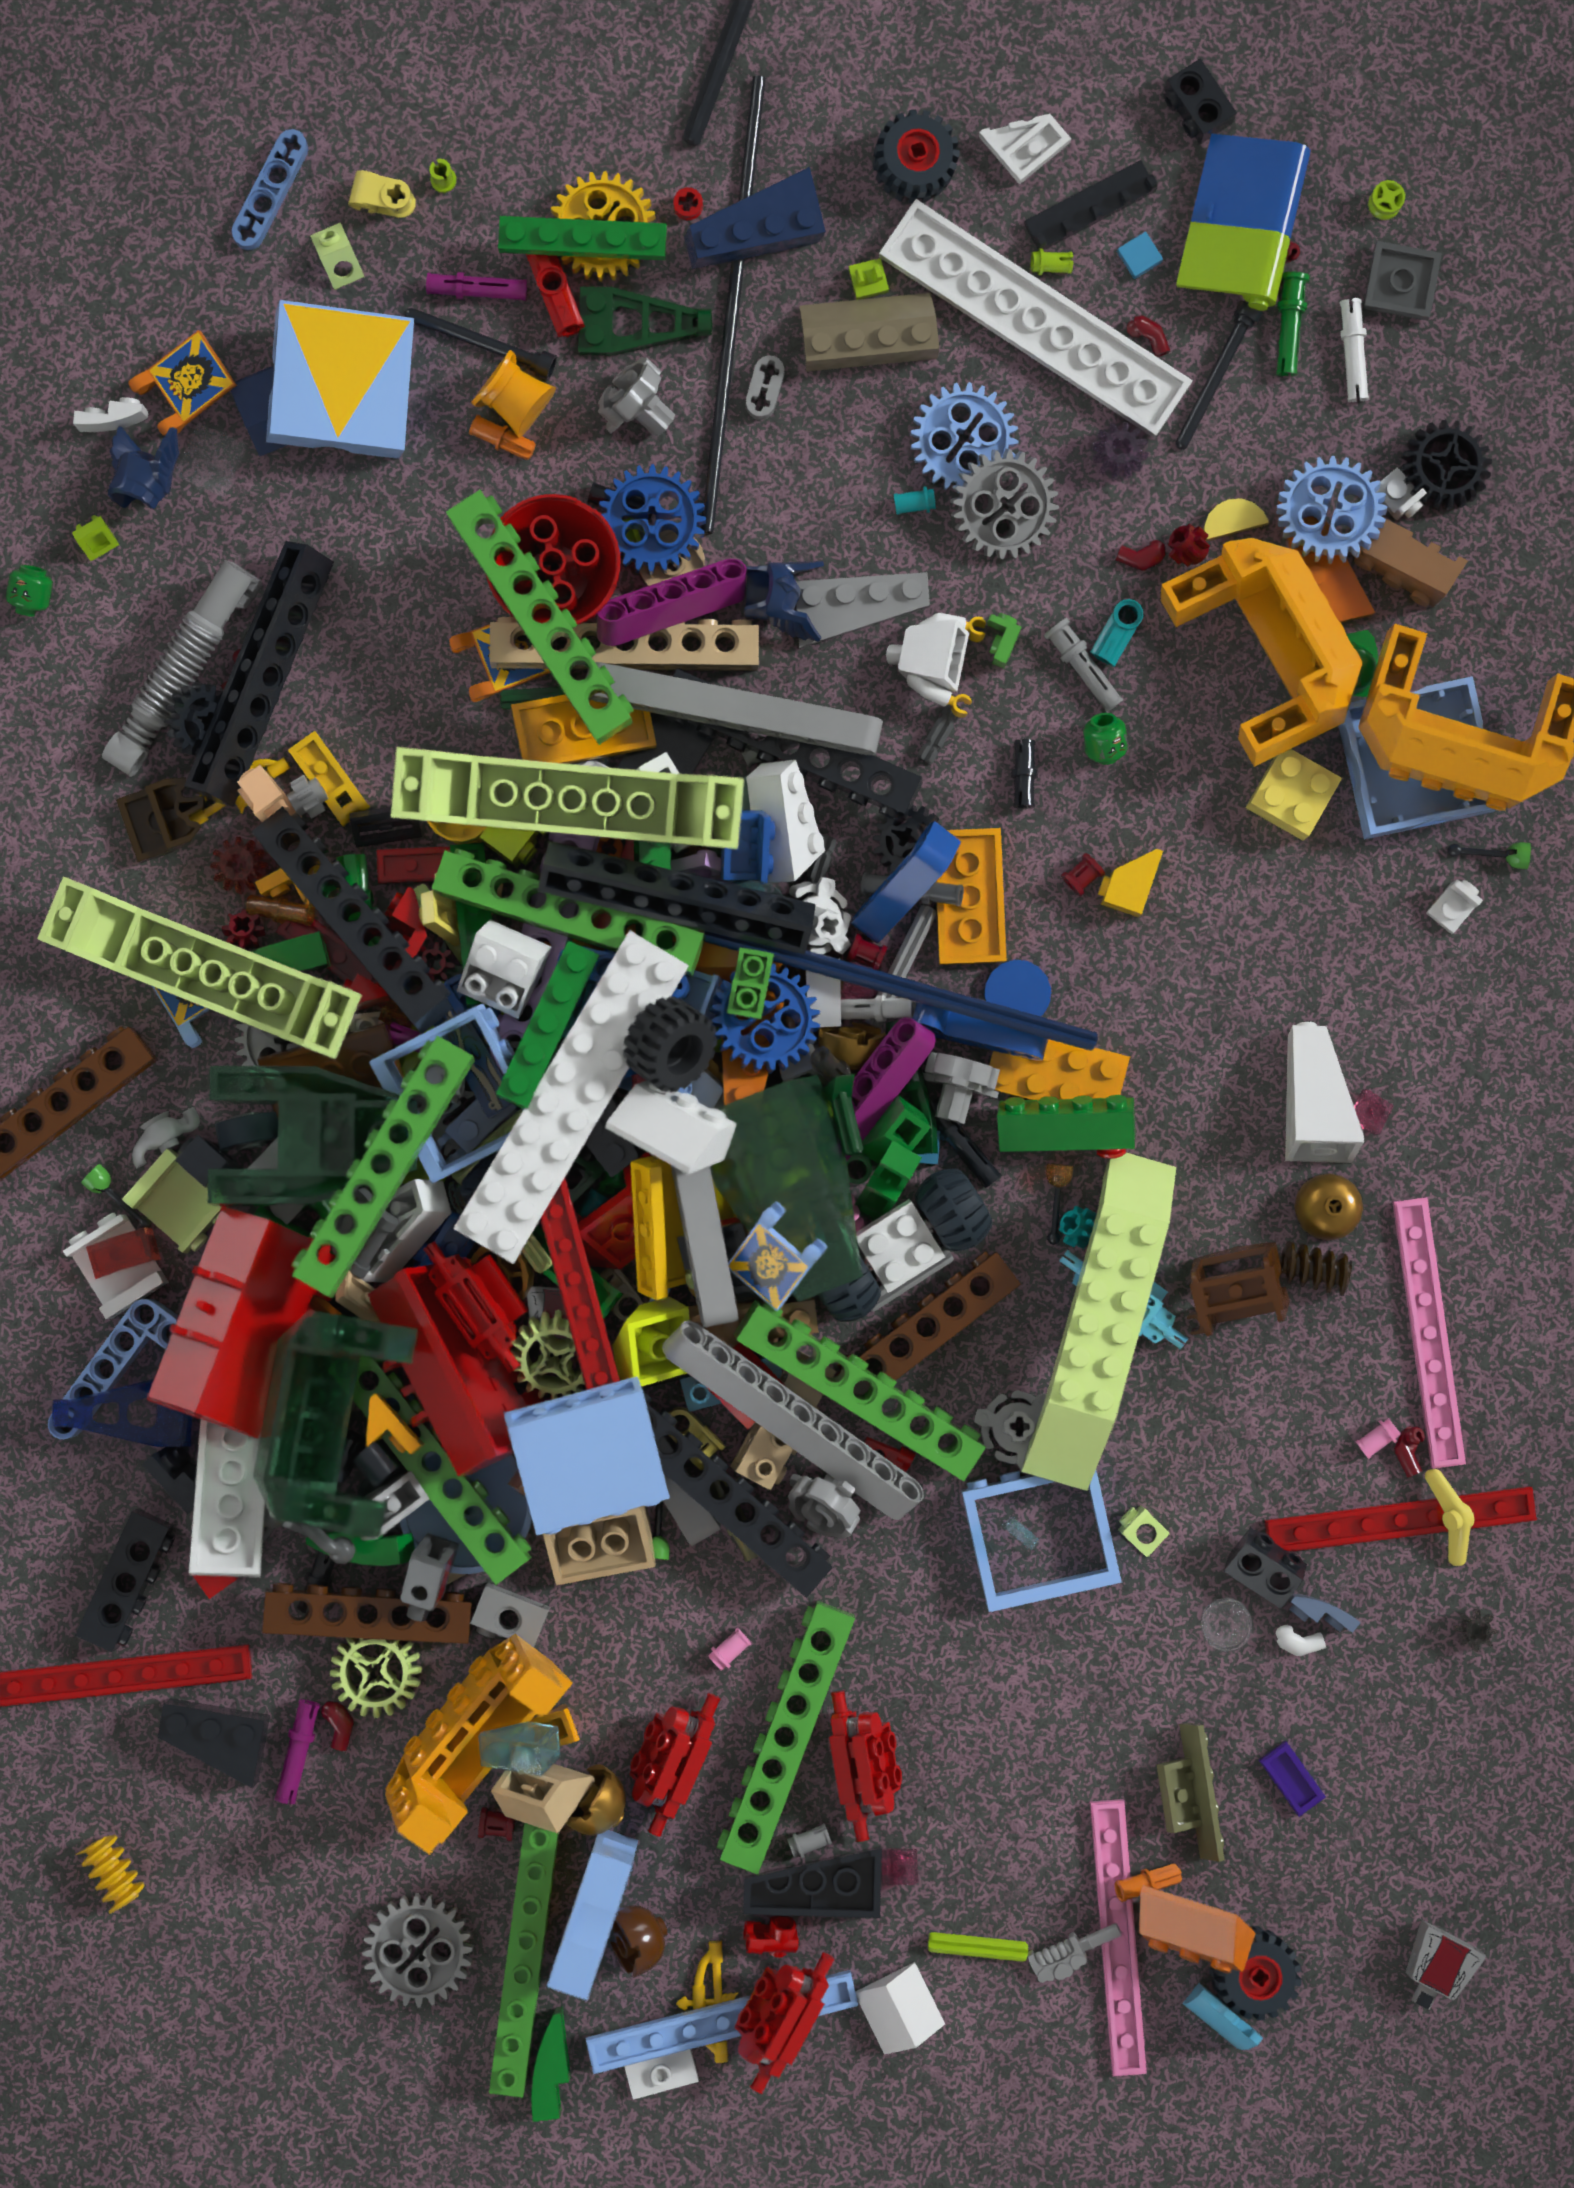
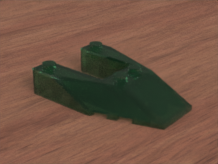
(319, 1133)

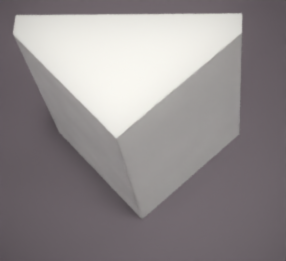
(900, 2010)

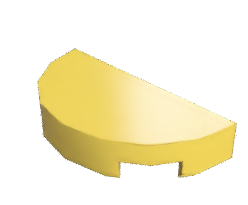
(1233, 517)

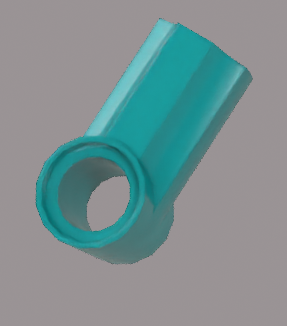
(1116, 634)

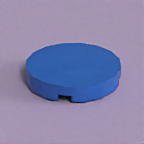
(1019, 987)

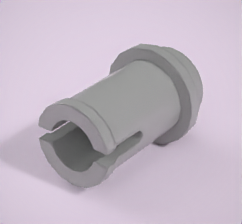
(809, 1841)

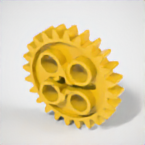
(577, 207)

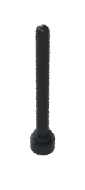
(1244, 320)
(540, 363)

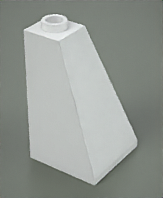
(1318, 1104)

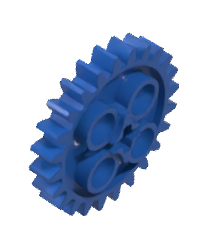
(652, 489)
(783, 1042)

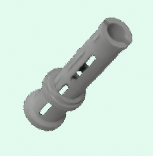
(1075, 652)

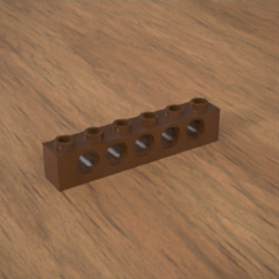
(135, 1060)
(1000, 1284)
(279, 1620)

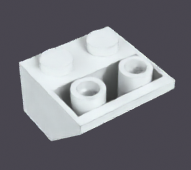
(503, 968)

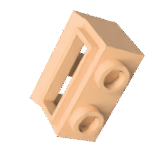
(263, 793)

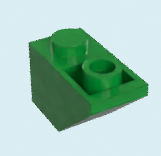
(899, 1123)

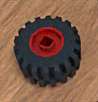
(915, 156)
(1265, 1981)

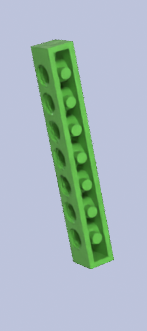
(467, 519)
(458, 865)
(384, 1186)
(956, 1459)
(496, 1564)
(751, 1852)
(524, 1961)

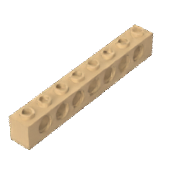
(641, 657)

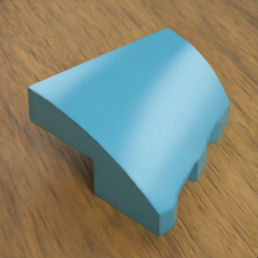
(1221, 2018)

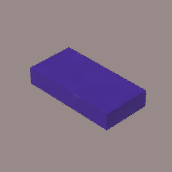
(1292, 1778)

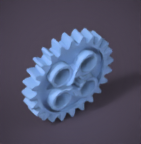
(940, 421)
(1360, 517)

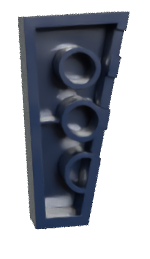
(761, 224)

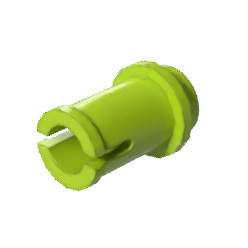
(437, 181)
(1051, 262)

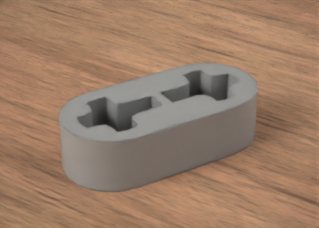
(772, 389)

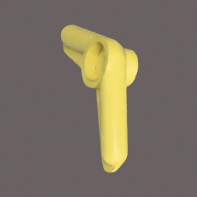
(1457, 1516)

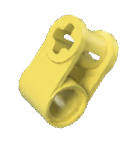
(377, 192)
(701, 1432)

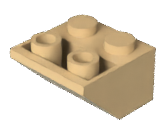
(543, 1799)

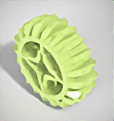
(535, 1372)
(388, 1680)

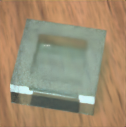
(1021, 1532)

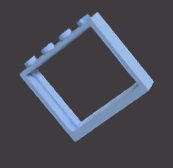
(391, 1080)
(1045, 1590)

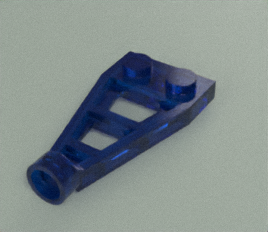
(170, 1429)

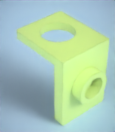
(333, 248)
(1133, 1520)

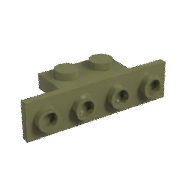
(1189, 1793)

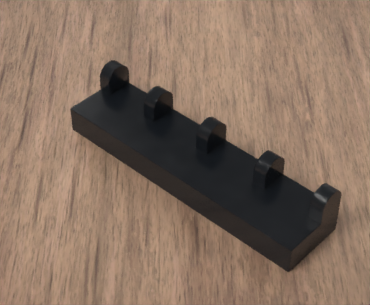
(1090, 205)

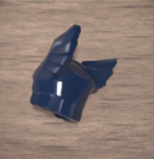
(140, 473)
(773, 596)

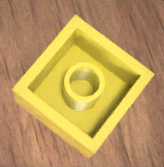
(1294, 793)

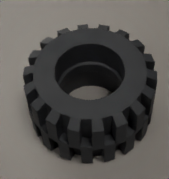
(670, 1044)

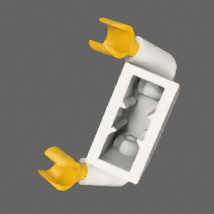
(935, 656)

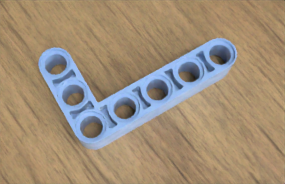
(120, 1358)

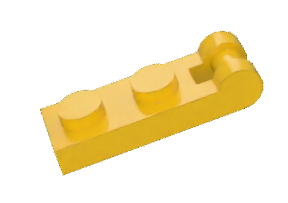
(318, 762)

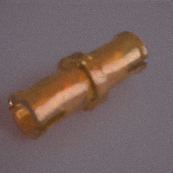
(280, 909)

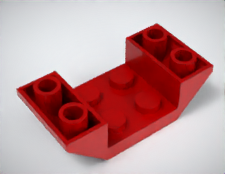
(406, 920)
(610, 1229)

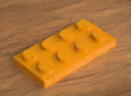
(556, 734)
(977, 927)
(1062, 1073)

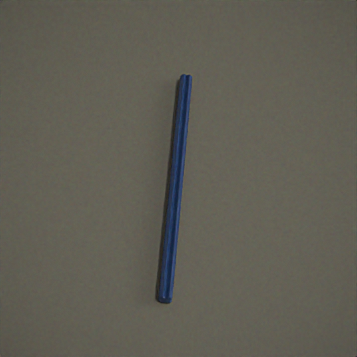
(919, 992)

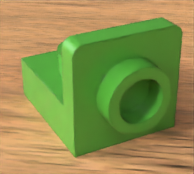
(1003, 644)

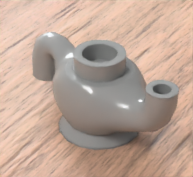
(162, 1133)

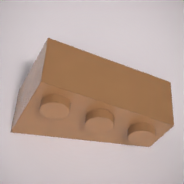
(1410, 564)

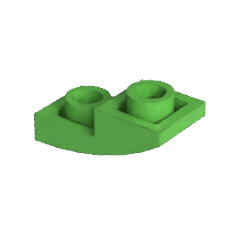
(750, 983)

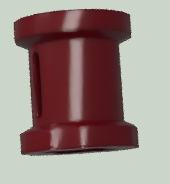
(1083, 874)
(866, 953)
(495, 1824)

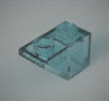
(520, 1747)

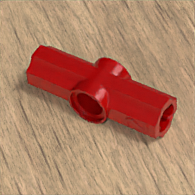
(558, 302)

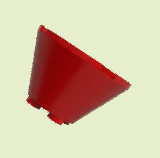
(567, 537)

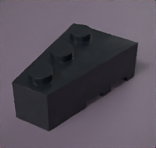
(217, 1736)

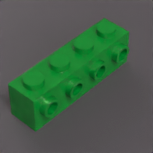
(1066, 1124)

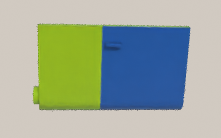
(1244, 217)

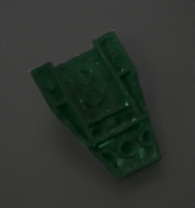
(793, 1155)

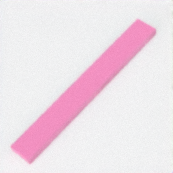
(1429, 1333)
(1119, 1954)

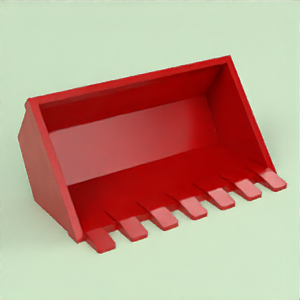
(232, 1321)
(456, 1385)

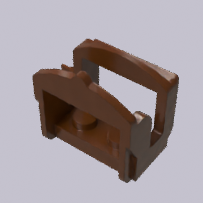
(1237, 1293)

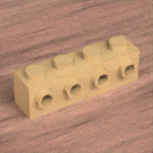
(762, 1453)

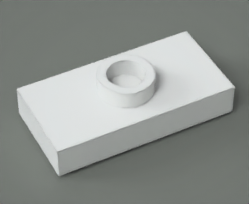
(661, 2074)

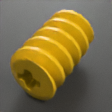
(111, 1872)

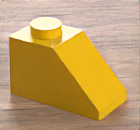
(1130, 884)

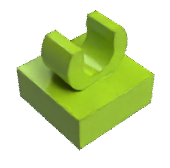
(868, 279)
(95, 538)

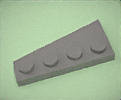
(859, 602)

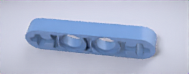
(265, 188)

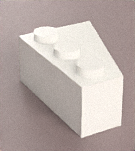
(781, 794)
(420, 1211)

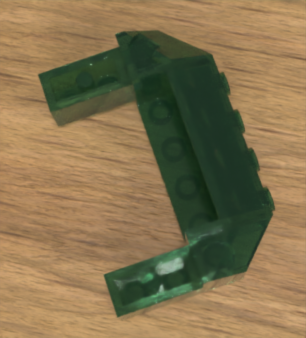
(310, 1418)

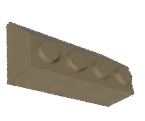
(869, 332)

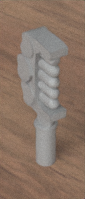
(1064, 1957)

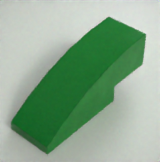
(300, 953)
(887, 1181)
(377, 1552)
(550, 2070)

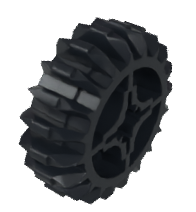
(1461, 467)

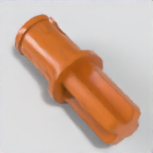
(502, 437)
(1156, 1879)

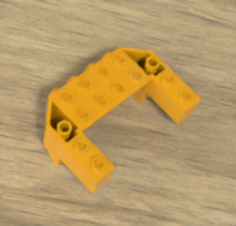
(1294, 630)
(1456, 753)
(444, 1760)

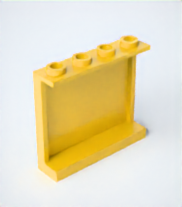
(658, 1226)

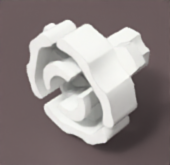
(829, 922)

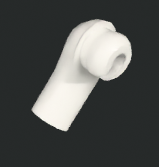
(1296, 1644)

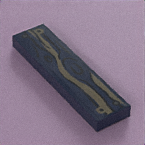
(485, 1073)

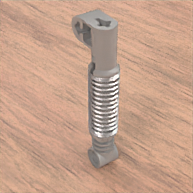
(202, 627)

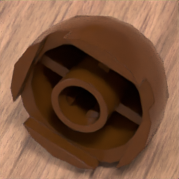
(638, 1939)

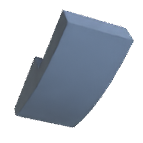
(1311, 1607)

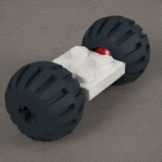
(902, 1243)

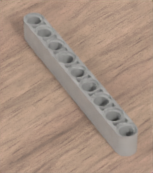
(745, 710)
(792, 1419)

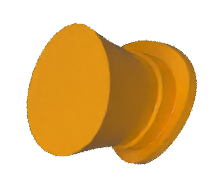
(514, 395)

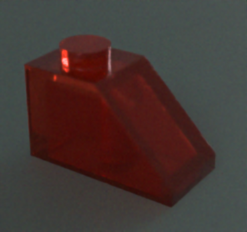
(123, 1252)

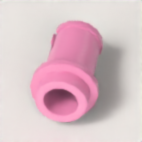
(1378, 1438)
(729, 1649)

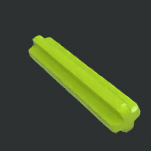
(978, 1946)

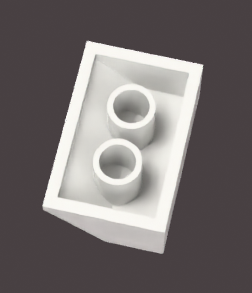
(673, 1127)

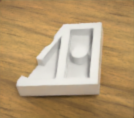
(1026, 144)

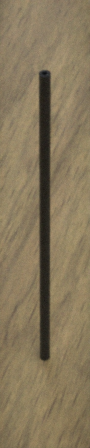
(731, 314)

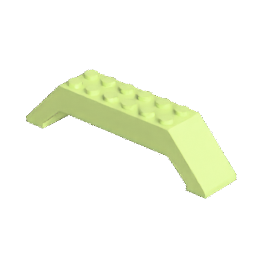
(567, 798)
(199, 968)
(1103, 1321)

